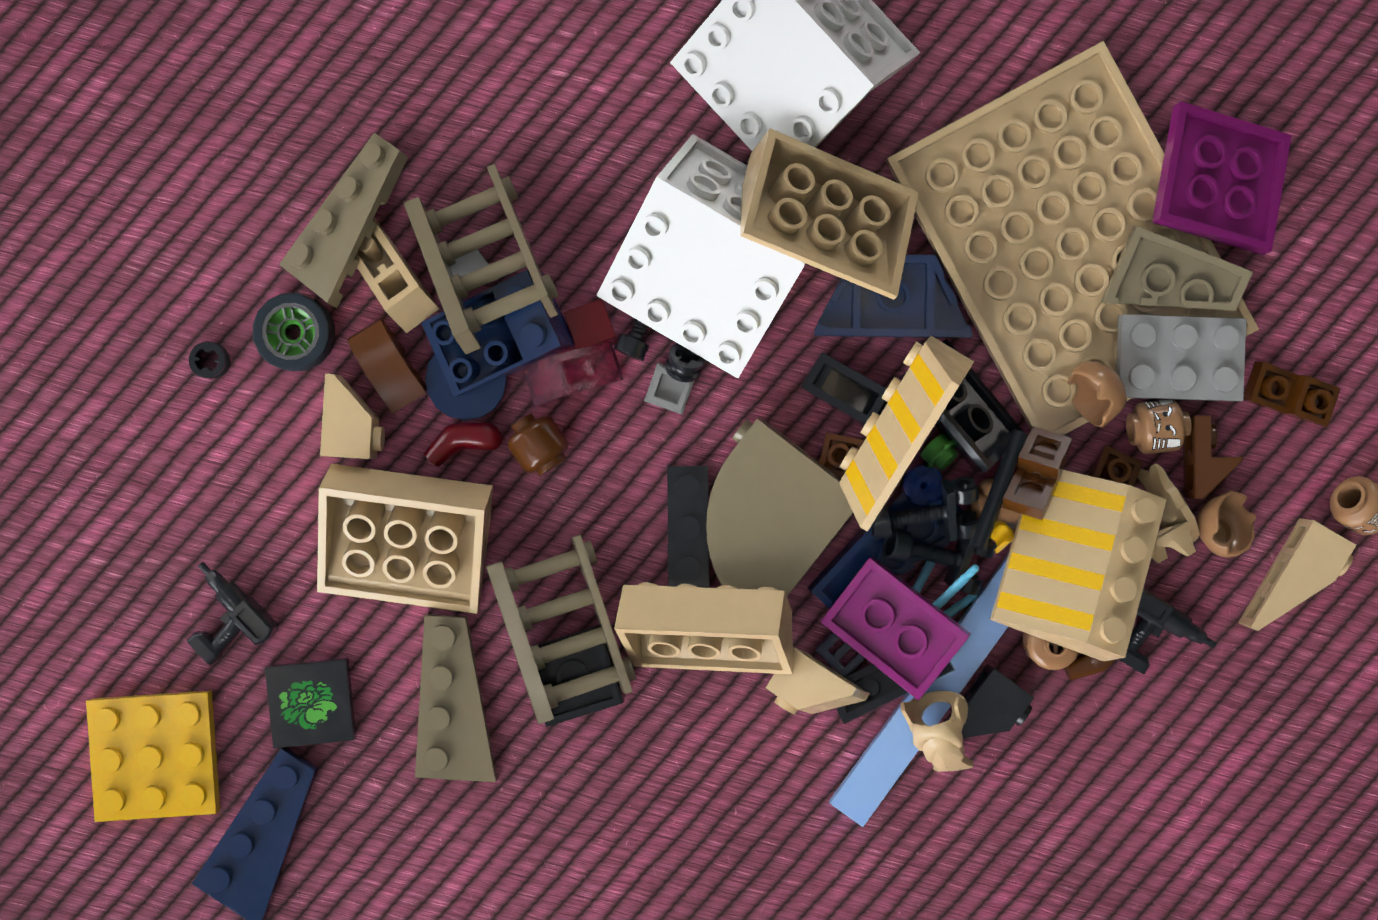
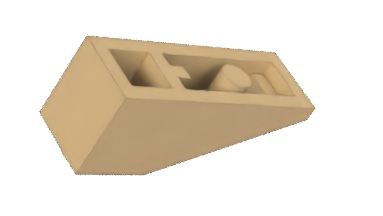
(394, 281)
(1303, 567)

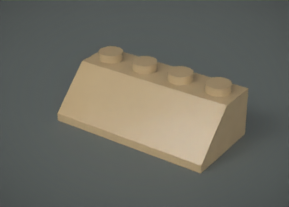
(706, 628)

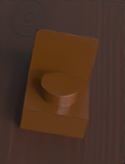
(1202, 470)

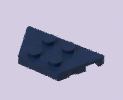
(920, 310)

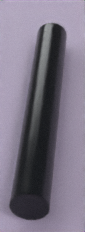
(999, 486)

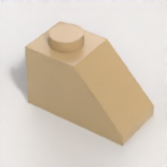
(348, 423)
(813, 687)

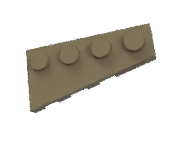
(335, 233)
(451, 718)

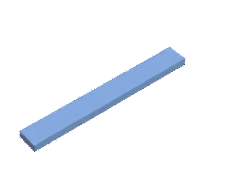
(893, 745)

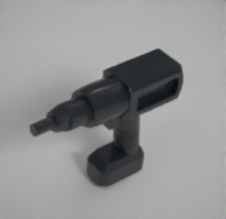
(242, 615)
(1157, 616)

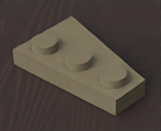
(1173, 275)

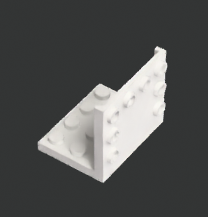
(791, 63)
(690, 267)

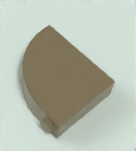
(771, 511)

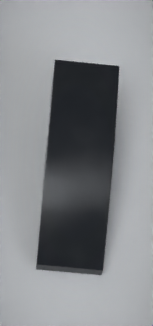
(845, 389)

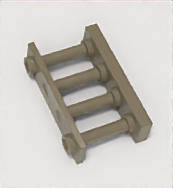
(454, 288)
(534, 658)

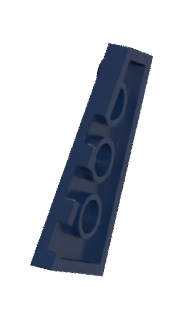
(846, 565)
(253, 849)

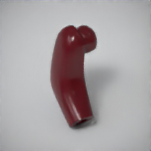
(460, 437)

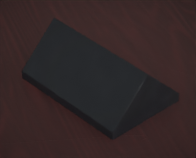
(976, 422)

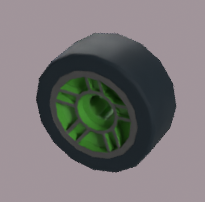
(284, 313)

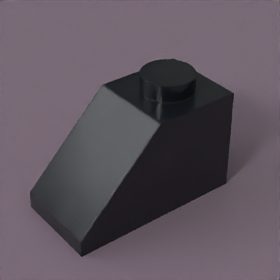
(994, 704)

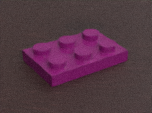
(895, 628)

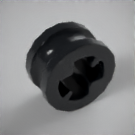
(209, 347)
(681, 371)

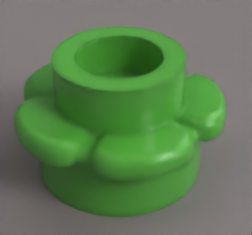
(939, 452)

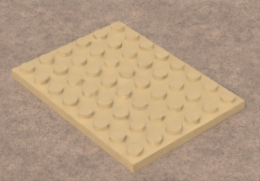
(1033, 217)

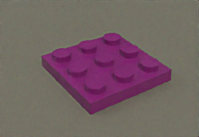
(1222, 178)

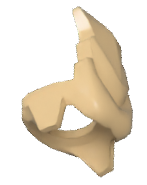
(1178, 522)
(943, 741)

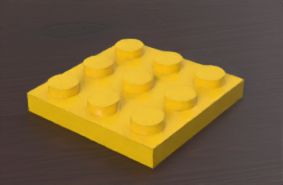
(153, 756)

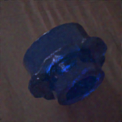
(913, 481)

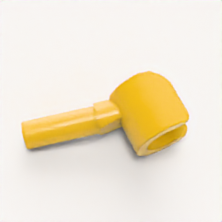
(1002, 535)

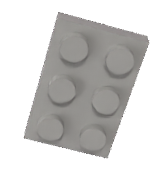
(1181, 357)

